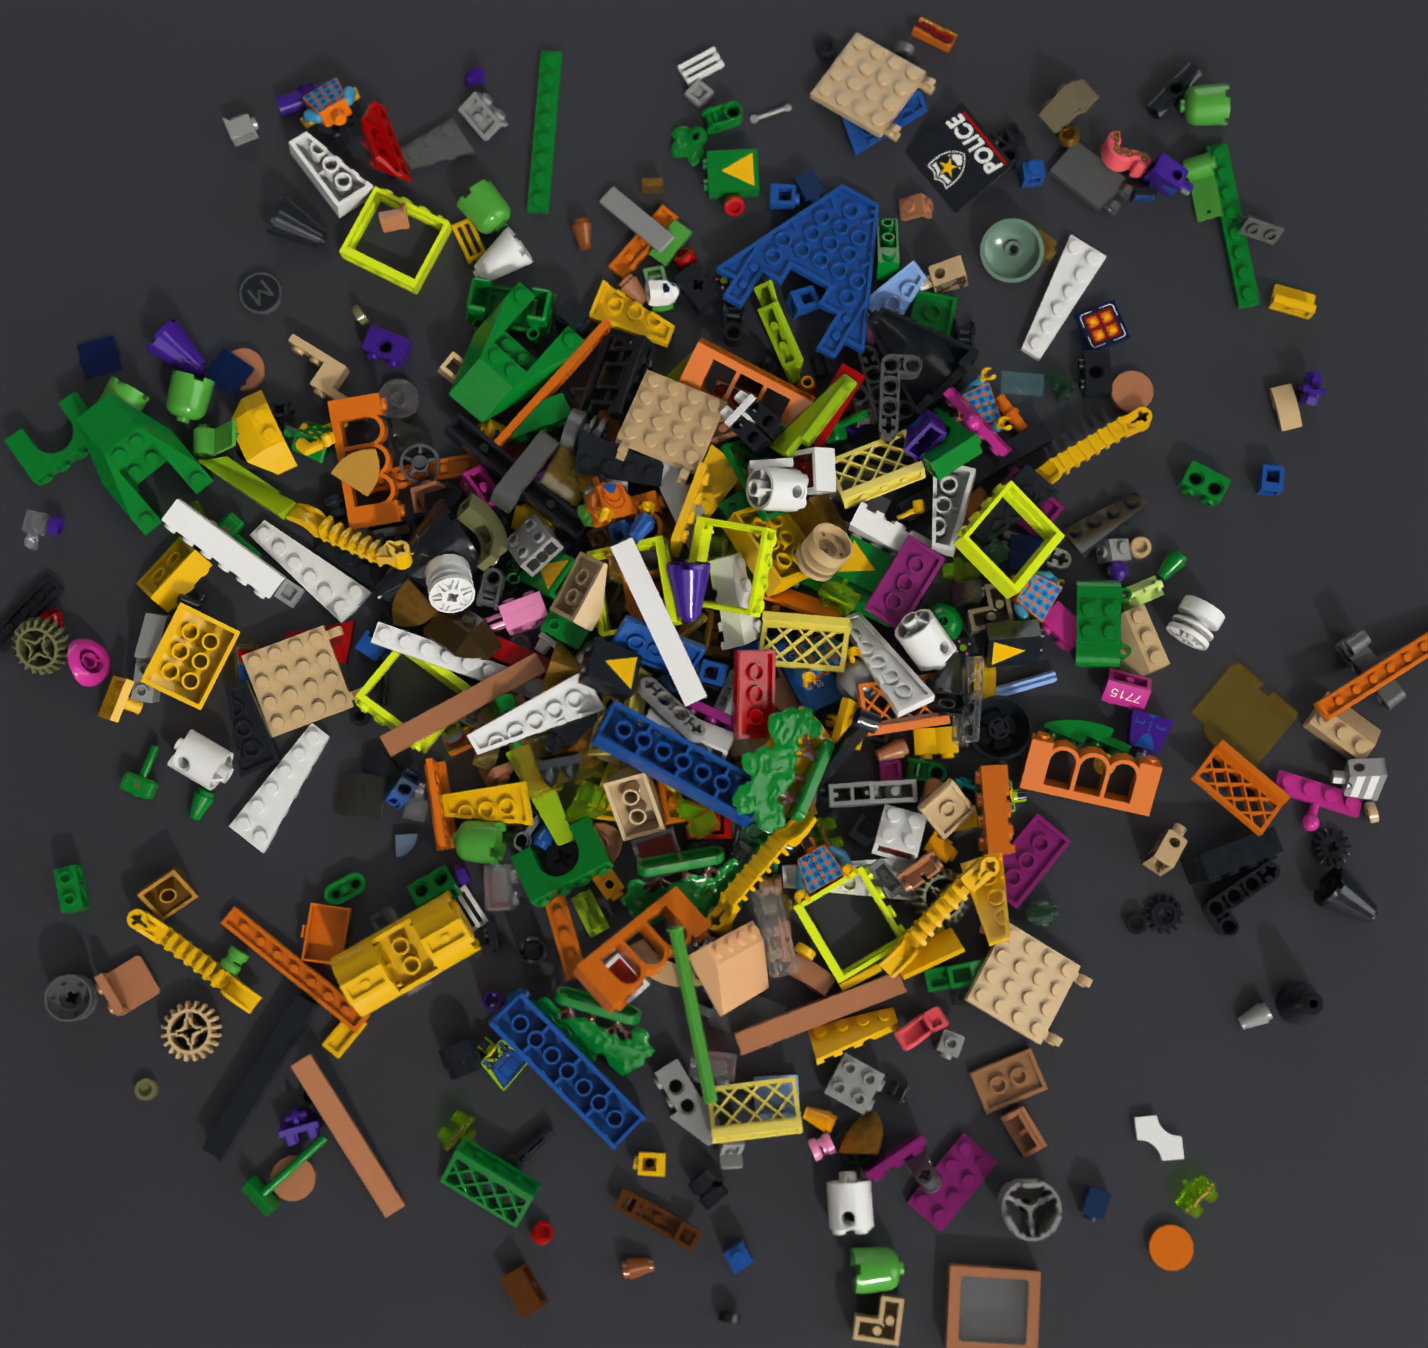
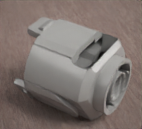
(1041, 1213)

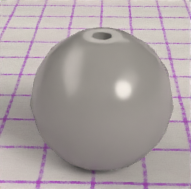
(854, 674)

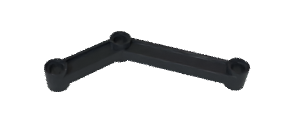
(862, 724)

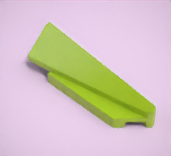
(779, 331)
(814, 418)
(249, 485)
(552, 813)

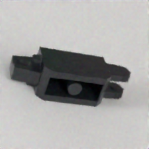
(569, 733)

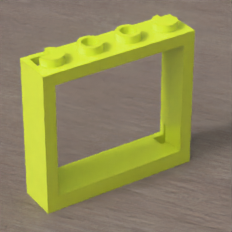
(420, 213)
(1032, 515)
(700, 549)
(663, 555)
(383, 717)
(869, 959)

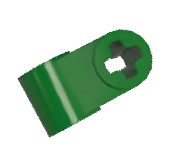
(721, 118)
(923, 770)

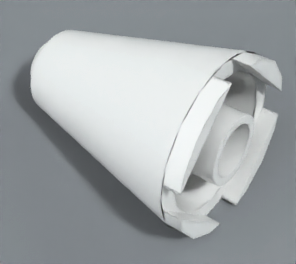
(503, 257)

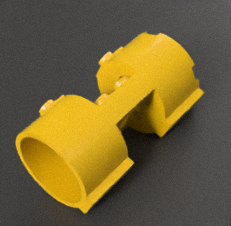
(404, 954)

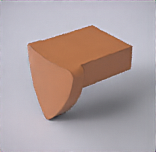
(394, 219)

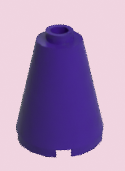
(177, 349)
(688, 587)

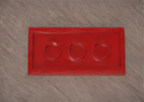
(753, 692)

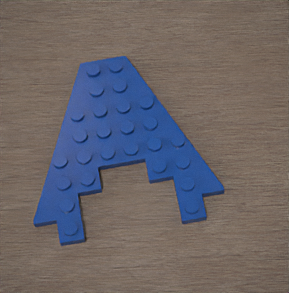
(827, 245)

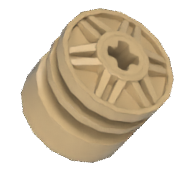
(823, 552)

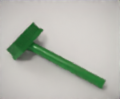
(262, 1195)

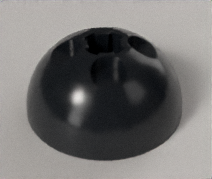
(1007, 717)

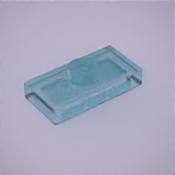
(1022, 383)

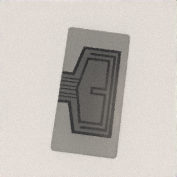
(886, 878)

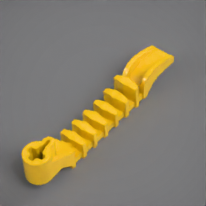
(1093, 444)
(391, 553)
(727, 907)
(906, 946)
(183, 949)

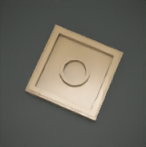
(946, 808)

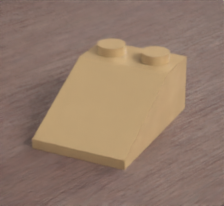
(582, 592)

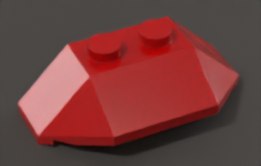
(382, 143)

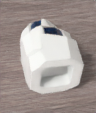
(661, 292)

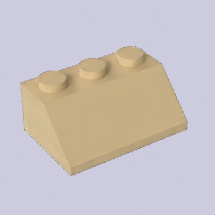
(1146, 648)
(1346, 733)
(634, 803)

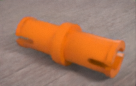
(1009, 411)

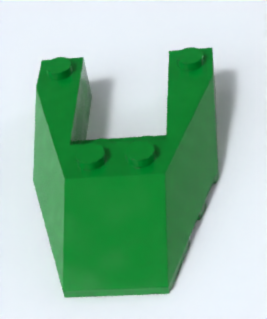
(500, 370)
(128, 449)

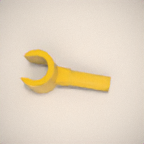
(918, 508)

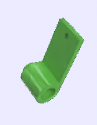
(1205, 188)
(211, 441)

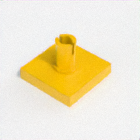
(117, 699)
(843, 719)

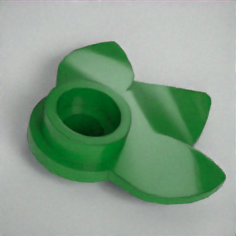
(686, 146)

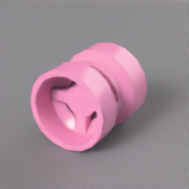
(822, 1146)

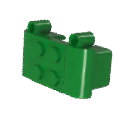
(535, 320)
(1099, 623)

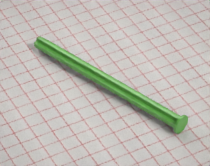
(693, 1013)

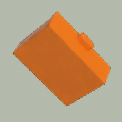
(325, 932)

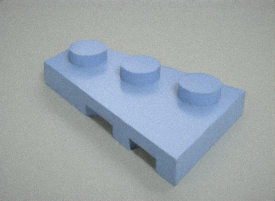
(899, 290)

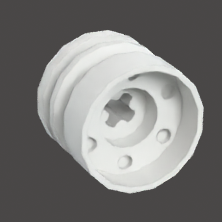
(449, 583)
(1195, 622)

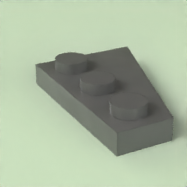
(437, 145)

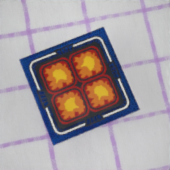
(1102, 326)

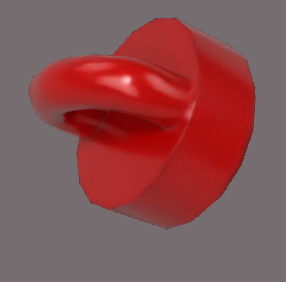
(733, 205)
(684, 257)
(54, 615)
(541, 1232)

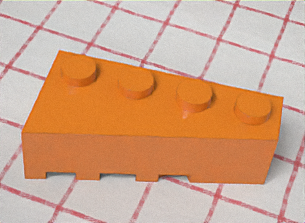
(994, 810)

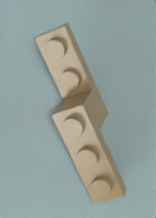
(330, 374)

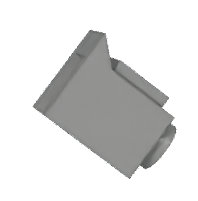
(242, 129)

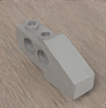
(150, 636)
(872, 793)
(698, 1119)

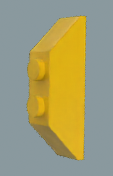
(261, 436)

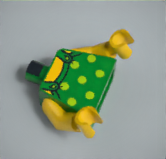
(312, 439)

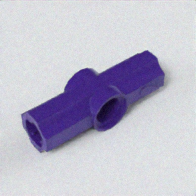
(293, 100)

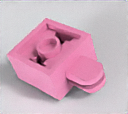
(520, 614)

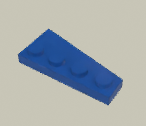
(862, 139)

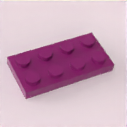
(904, 582)
(1034, 854)
(961, 1173)

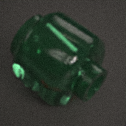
(1042, 913)

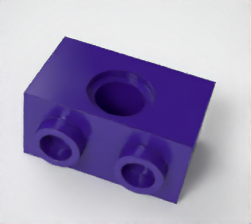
(378, 338)

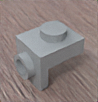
(1113, 551)
(949, 1044)
(731, 1154)

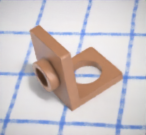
(418, 493)

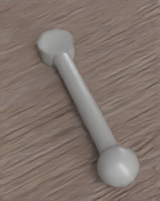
(754, 118)

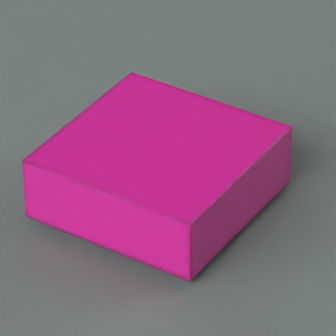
(890, 770)

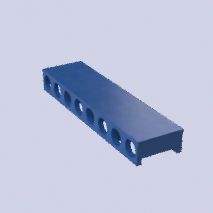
(670, 761)
(566, 1069)

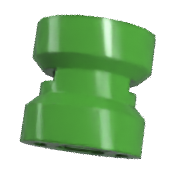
(234, 960)

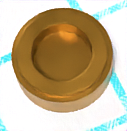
(1069, 136)

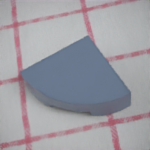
(405, 843)

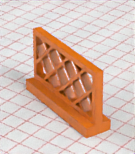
(904, 723)
(1247, 776)
(437, 785)

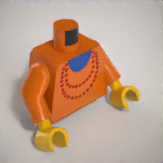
(612, 503)

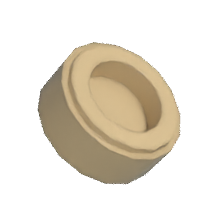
(1140, 547)
(1371, 812)

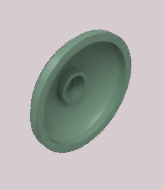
(1004, 263)

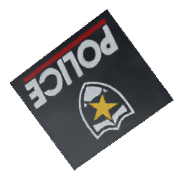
(959, 158)

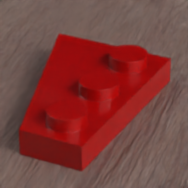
(340, 644)

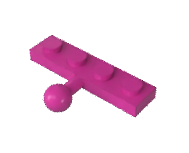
(975, 423)
(1317, 796)

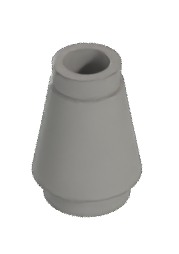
(1255, 1016)

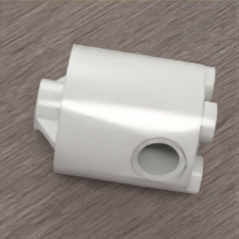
(777, 489)
(925, 640)
(202, 760)
(852, 1196)

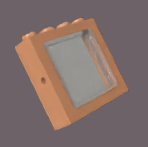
(992, 1306)

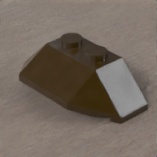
(462, 634)

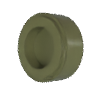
(360, 314)
(146, 1089)

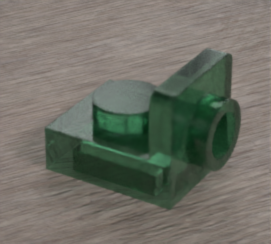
(1059, 381)

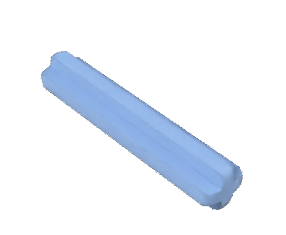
(1026, 683)

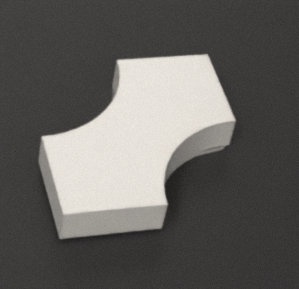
(1167, 1145)

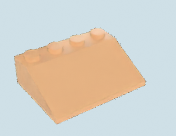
(732, 967)

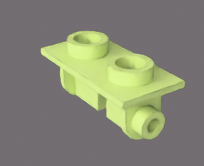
(1143, 592)

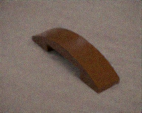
(658, 1219)

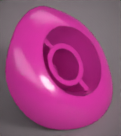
(88, 661)

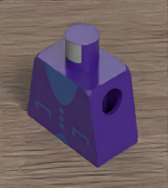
(1167, 176)
(925, 430)
(1146, 732)

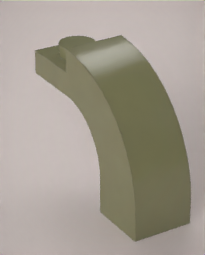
(487, 528)

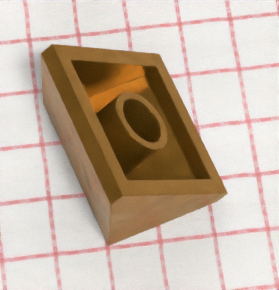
(817, 511)
(713, 641)
(560, 667)
(168, 893)

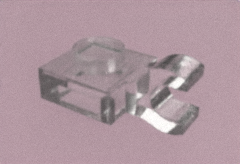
(34, 525)
(416, 807)

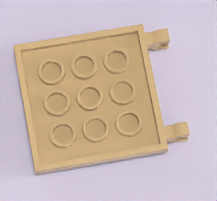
(870, 86)
(670, 423)
(299, 680)
(1025, 985)

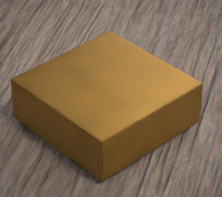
(652, 185)

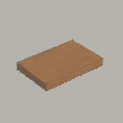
(1008, 1080)

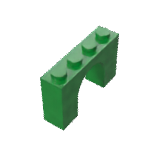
(956, 449)
(41, 465)
(592, 862)

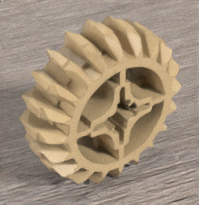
(194, 1052)

